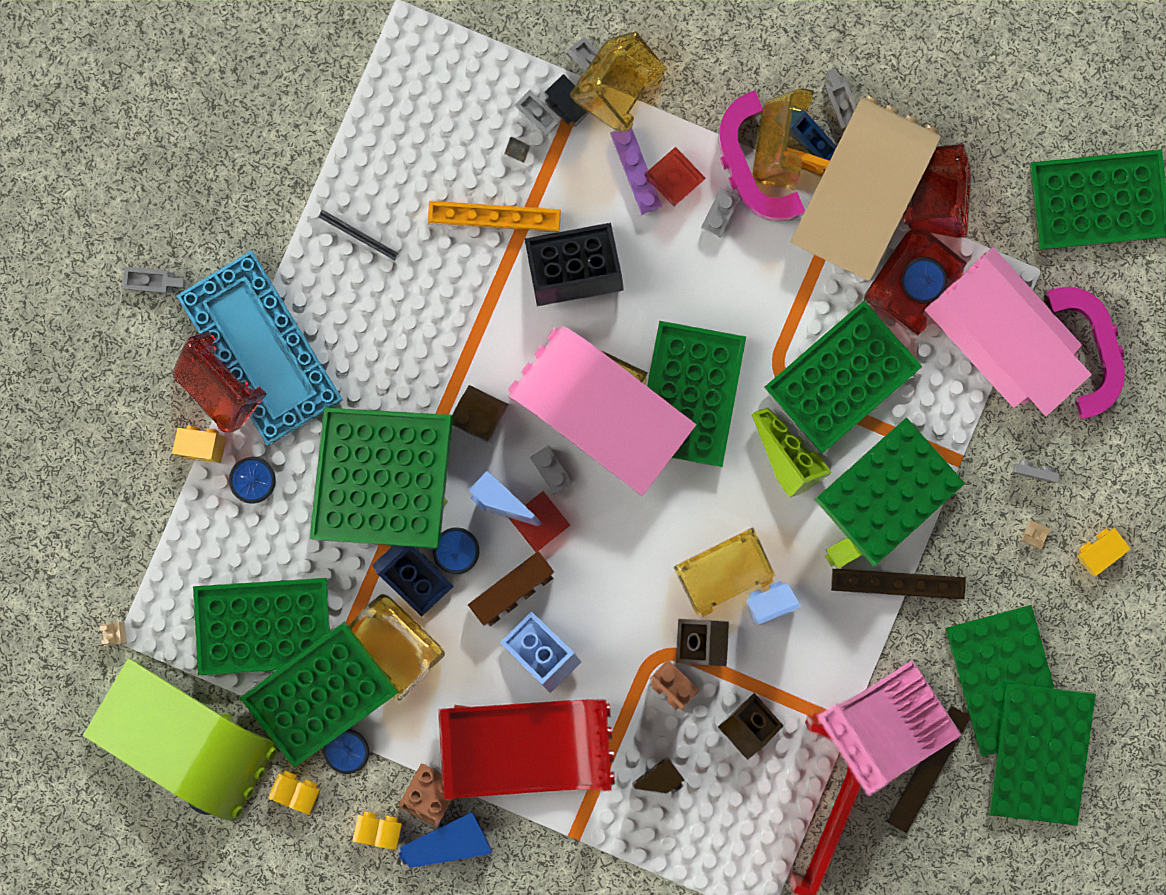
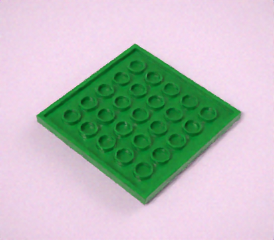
(381, 477)

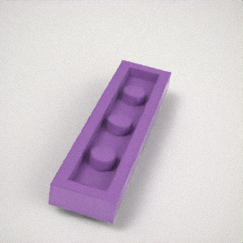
(635, 168)

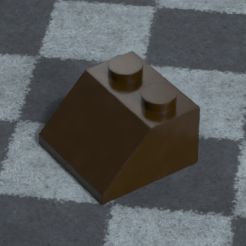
(478, 414)
(702, 642)
(751, 726)
(660, 778)

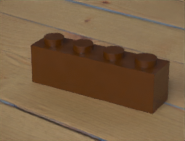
(511, 588)

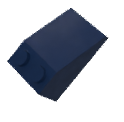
(412, 577)

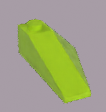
(791, 461)

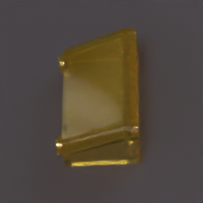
(618, 79)
(772, 162)
(724, 571)
(397, 643)

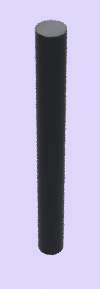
(358, 235)

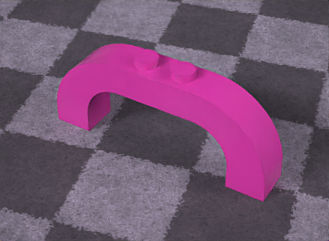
(741, 178)
(1106, 342)

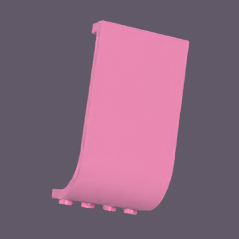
(601, 408)
(889, 727)

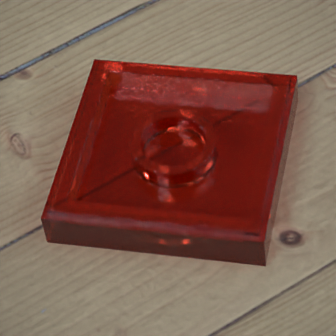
(674, 176)
(552, 522)

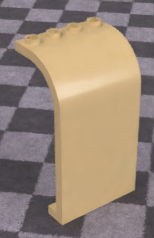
(866, 188)

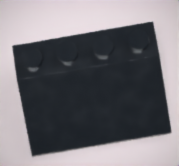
(574, 264)

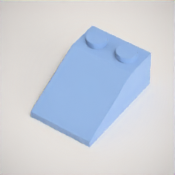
(493, 495)
(771, 603)
(540, 652)

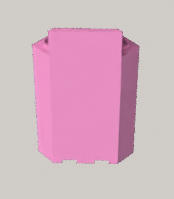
(1010, 334)

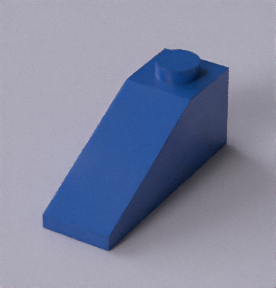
(810, 135)

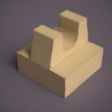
(1035, 534)
(113, 633)

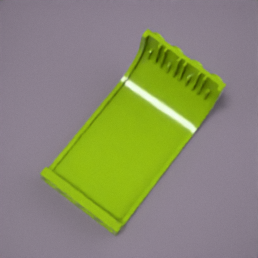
(180, 742)

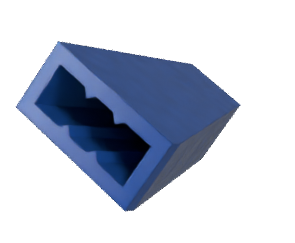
(450, 842)

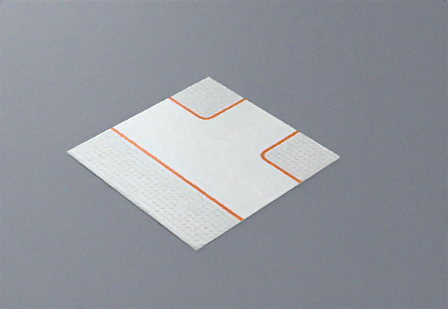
(465, 314)

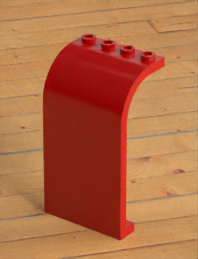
(525, 748)
(833, 829)

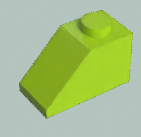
(842, 553)

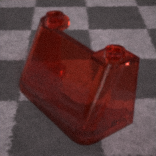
(943, 194)
(886, 291)
(213, 384)

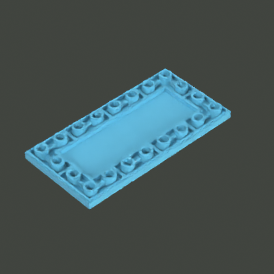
(261, 345)

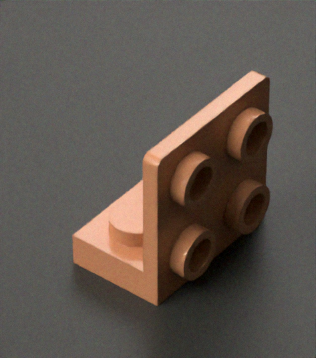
(674, 685)
(425, 796)

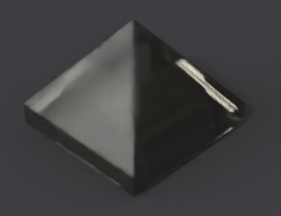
(517, 149)

